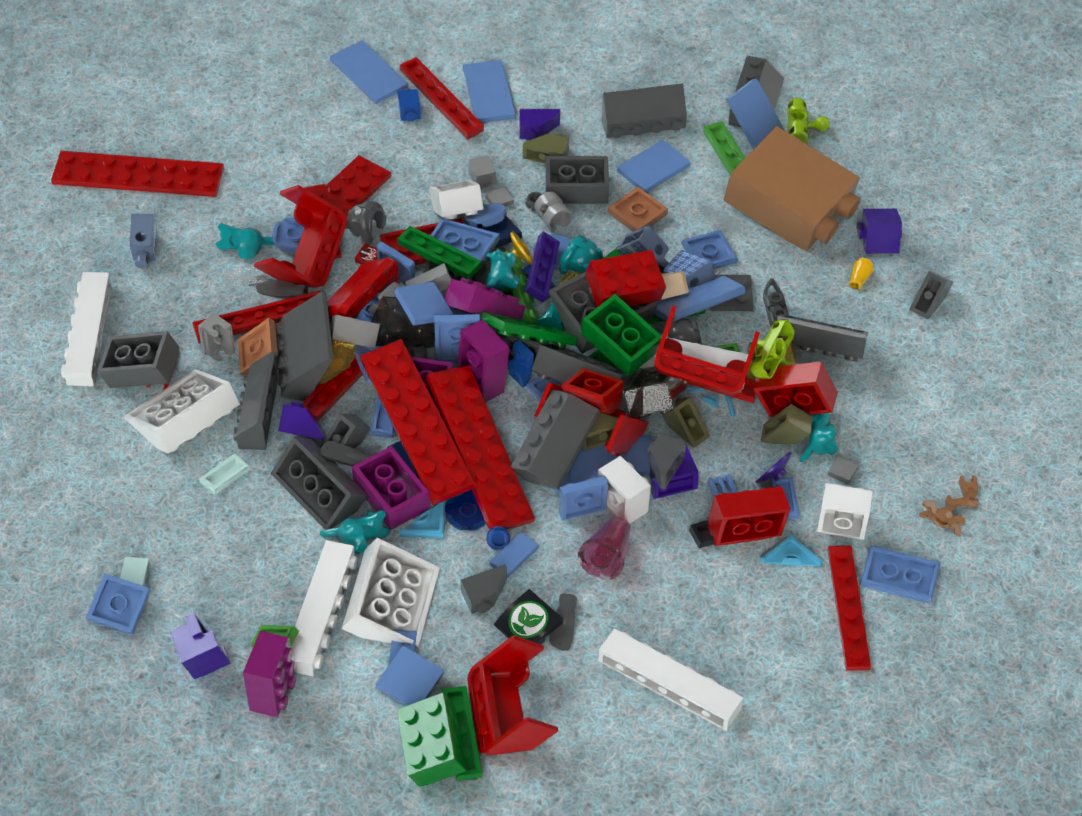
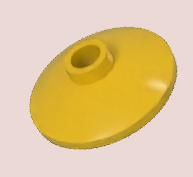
(521, 249)

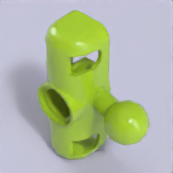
(798, 123)
(772, 349)

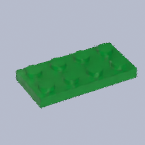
(527, 330)

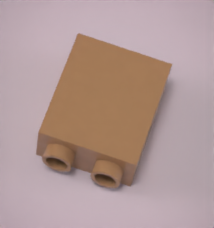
(793, 190)

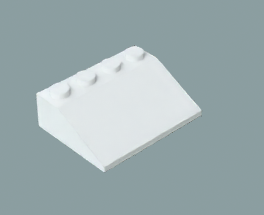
(184, 410)
(390, 594)

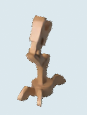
(943, 516)

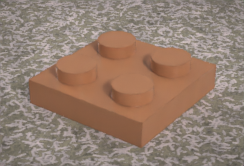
(637, 210)
(257, 344)

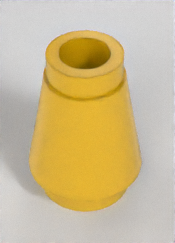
(861, 272)

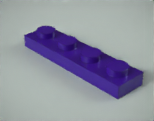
(542, 267)

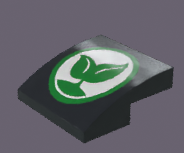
(529, 618)

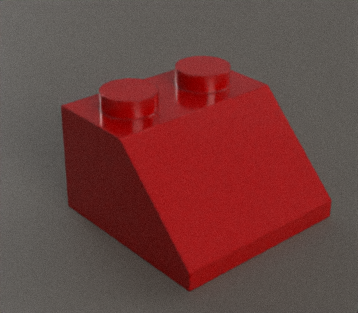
(596, 389)

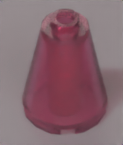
(606, 549)

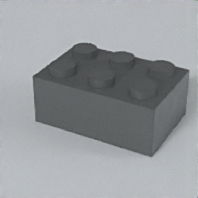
(578, 178)
(138, 359)

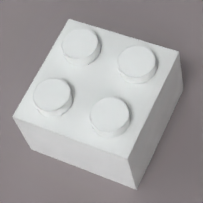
(456, 199)
(627, 490)
(844, 511)

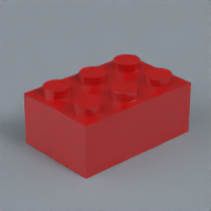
(629, 276)
(801, 385)
(748, 515)

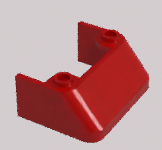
(318, 243)
(362, 287)
(673, 363)
(625, 433)
(497, 702)

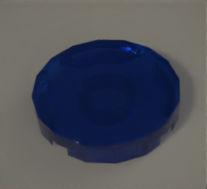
(464, 512)

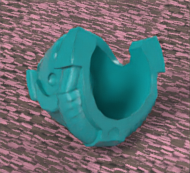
(578, 255)

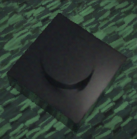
(701, 534)

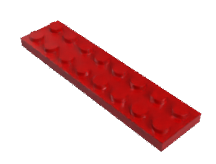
(138, 173)
(417, 422)
(480, 447)

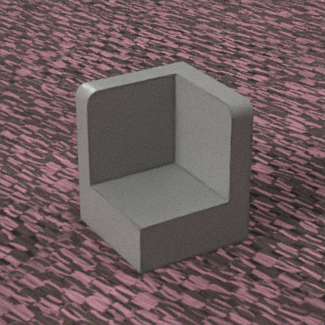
(482, 171)

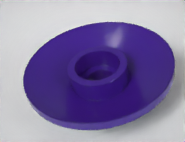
(776, 470)

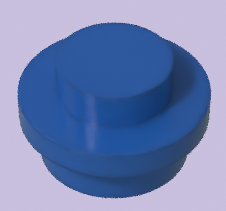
(497, 537)

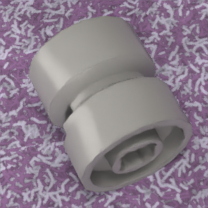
(552, 210)

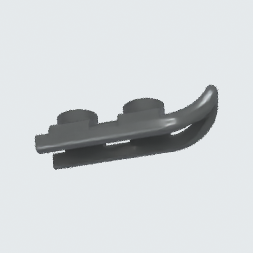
(775, 300)

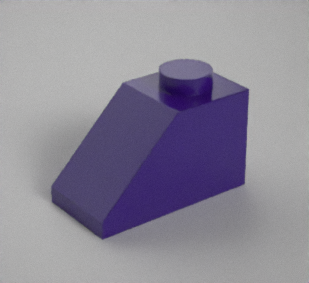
(537, 122)
(300, 422)

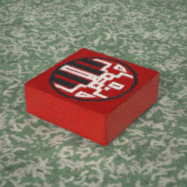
(366, 253)

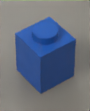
(409, 105)

